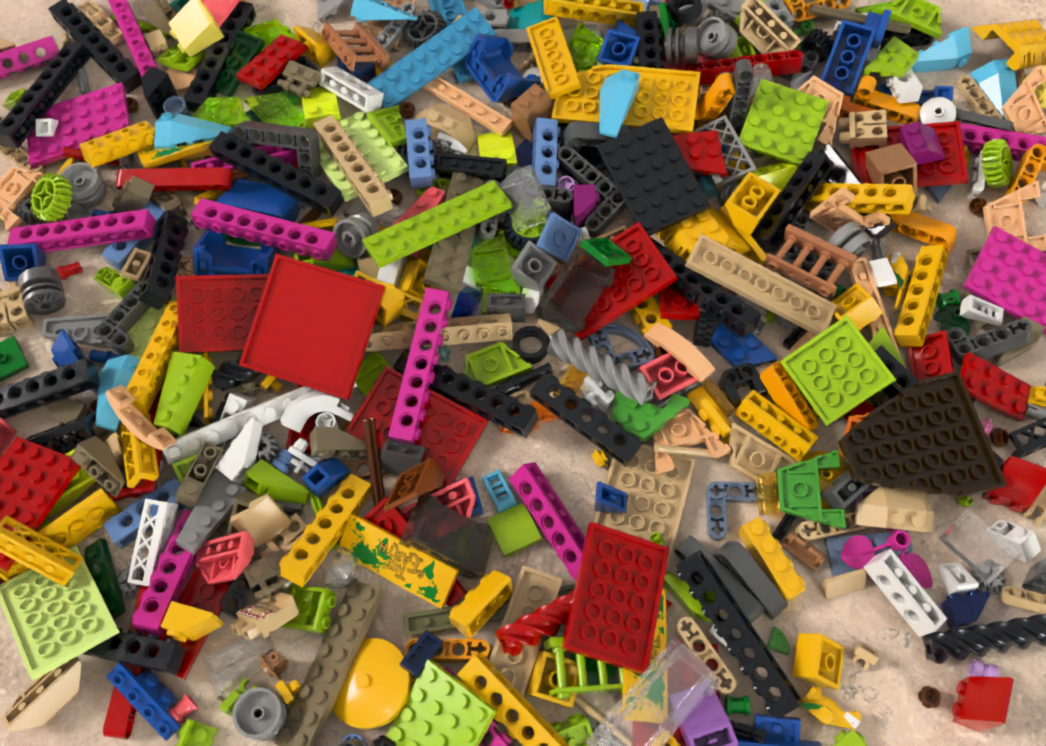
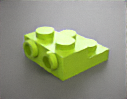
(313, 607)

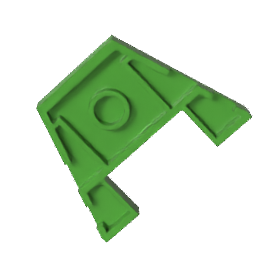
(646, 419)
(801, 490)

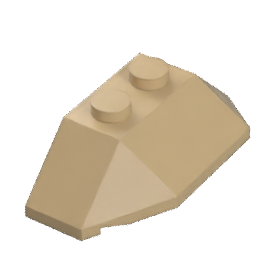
(765, 29)
(449, 122)
(895, 510)
(44, 697)

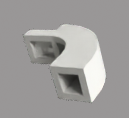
(311, 403)

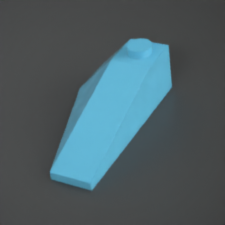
(378, 11)
(946, 55)
(996, 81)
(616, 100)
(180, 128)
(114, 373)

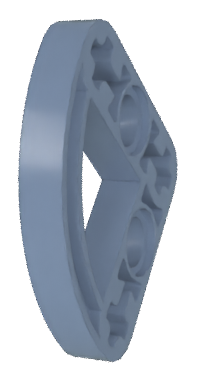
(626, 332)

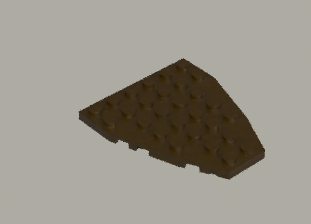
(924, 442)

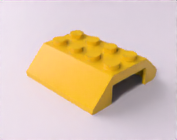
(1024, 37)
(684, 235)

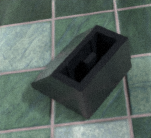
(157, 89)

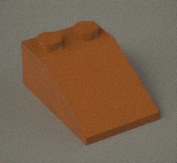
(415, 484)

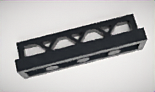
(476, 166)
(65, 429)
(1032, 446)

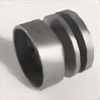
(682, 45)
(41, 290)

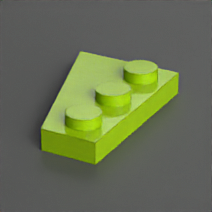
(389, 125)

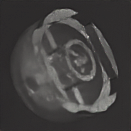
(343, 569)

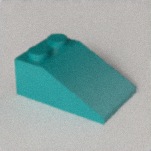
(527, 15)

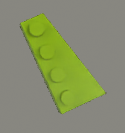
(182, 391)

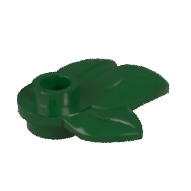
(949, 319)

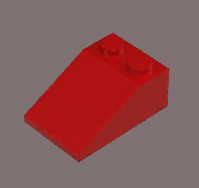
(1023, 486)
(982, 702)

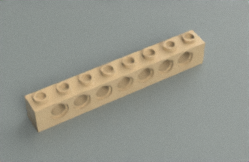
(354, 166)
(458, 331)

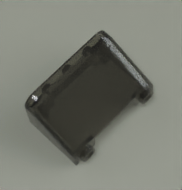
(574, 291)
(449, 537)

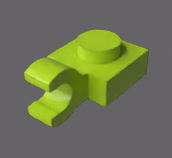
(228, 704)

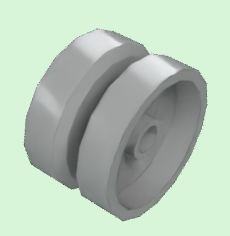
(716, 38)
(86, 184)
(351, 231)
(851, 239)
(248, 718)

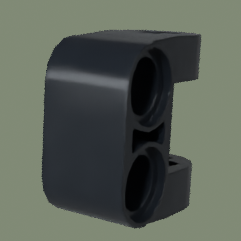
(739, 380)
(237, 595)

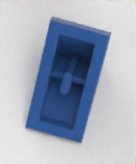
(609, 499)

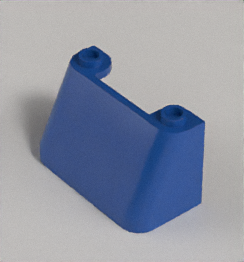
(493, 70)
(261, 199)
(216, 258)

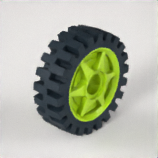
(521, 237)

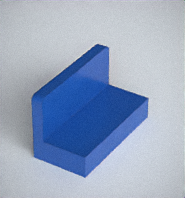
(880, 23)

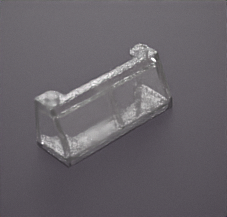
(658, 700)

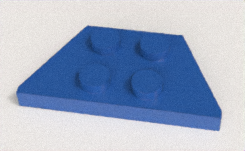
(740, 350)

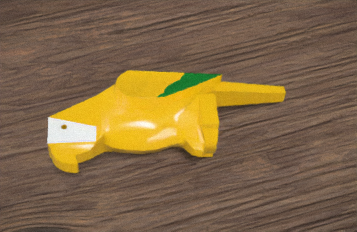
(902, 275)
(828, 711)

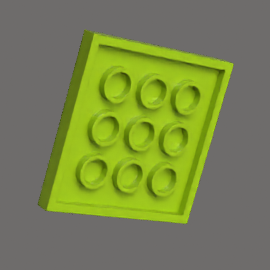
(782, 122)
(837, 370)
(441, 712)

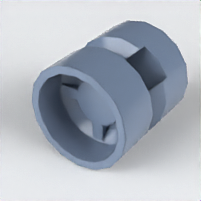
(176, 105)

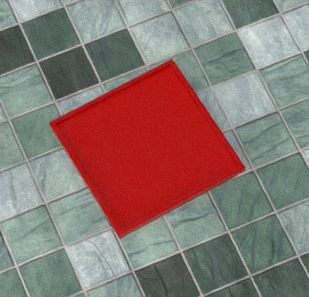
(312, 326)

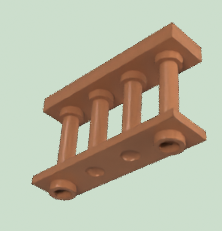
(360, 36)
(818, 247)

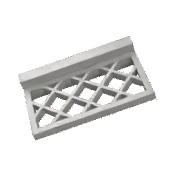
(717, 181)

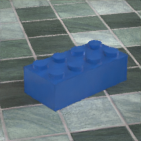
(849, 54)

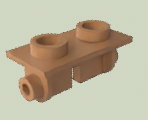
(803, 551)
(273, 664)

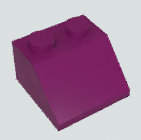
(921, 142)
(584, 203)

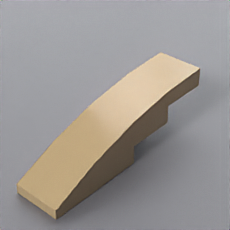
(101, 21)

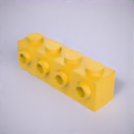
(118, 144)
(776, 425)
(771, 559)

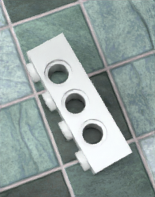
(904, 88)
(351, 89)
(905, 593)

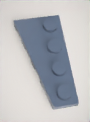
(835, 545)

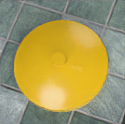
(374, 686)

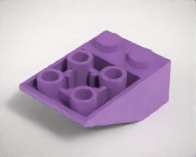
(708, 725)

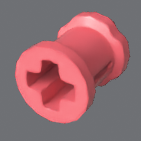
(183, 708)

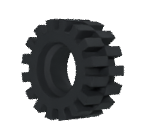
(822, 39)
(704, 330)

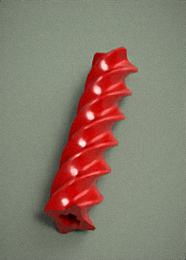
(531, 627)

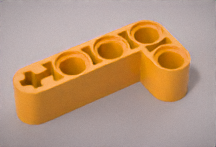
(803, 9)
(714, 100)
(899, 113)
(1031, 162)
(926, 230)
(787, 395)
(448, 647)

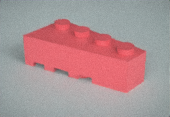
(428, 200)

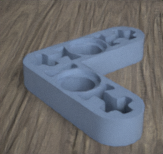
(720, 501)

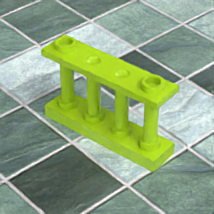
(563, 691)

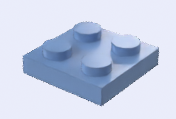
(559, 237)

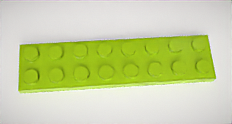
(436, 224)

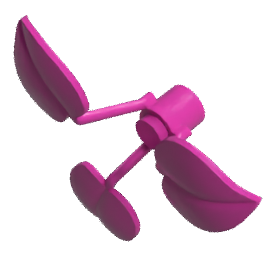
(859, 551)

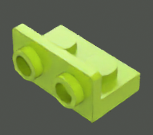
(574, 730)
(196, 734)

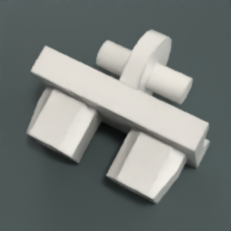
(592, 392)
(298, 450)

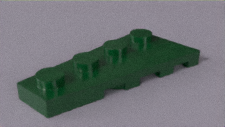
(243, 51)
(103, 572)

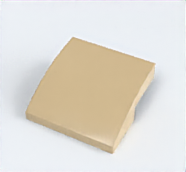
(261, 520)

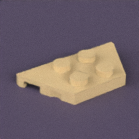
(753, 455)

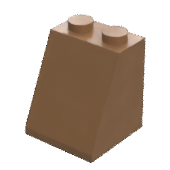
(527, 107)
(892, 166)

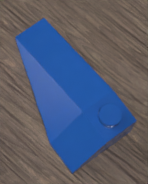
(67, 352)

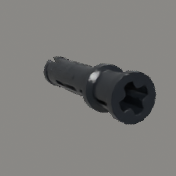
(517, 383)

